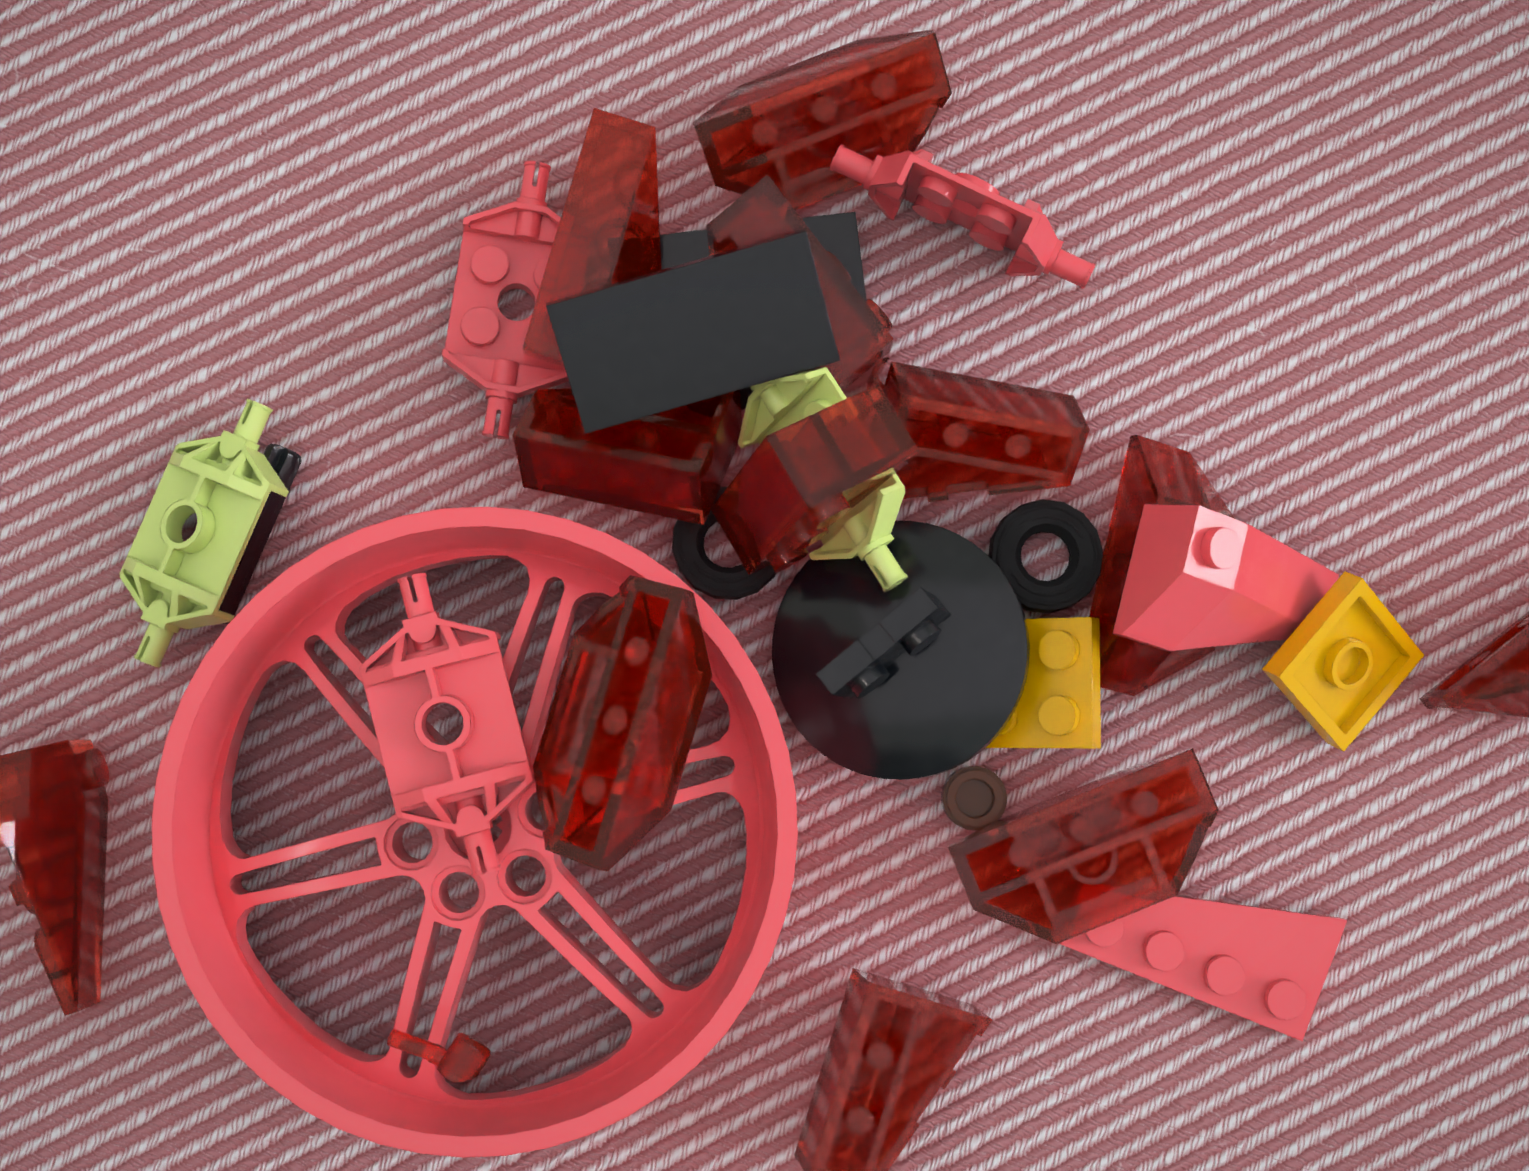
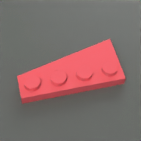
(1226, 954)

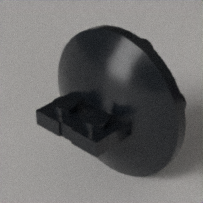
(904, 674)

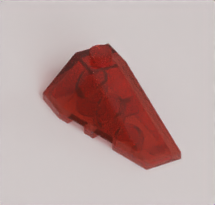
(606, 223)
(58, 843)

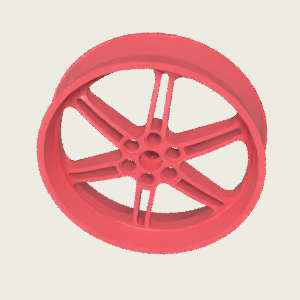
(202, 866)

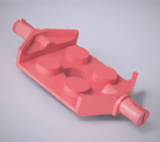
(969, 203)
(501, 253)
(481, 771)

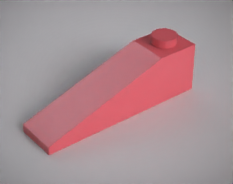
(1213, 582)

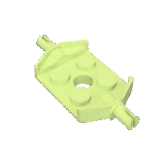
(869, 524)
(187, 580)

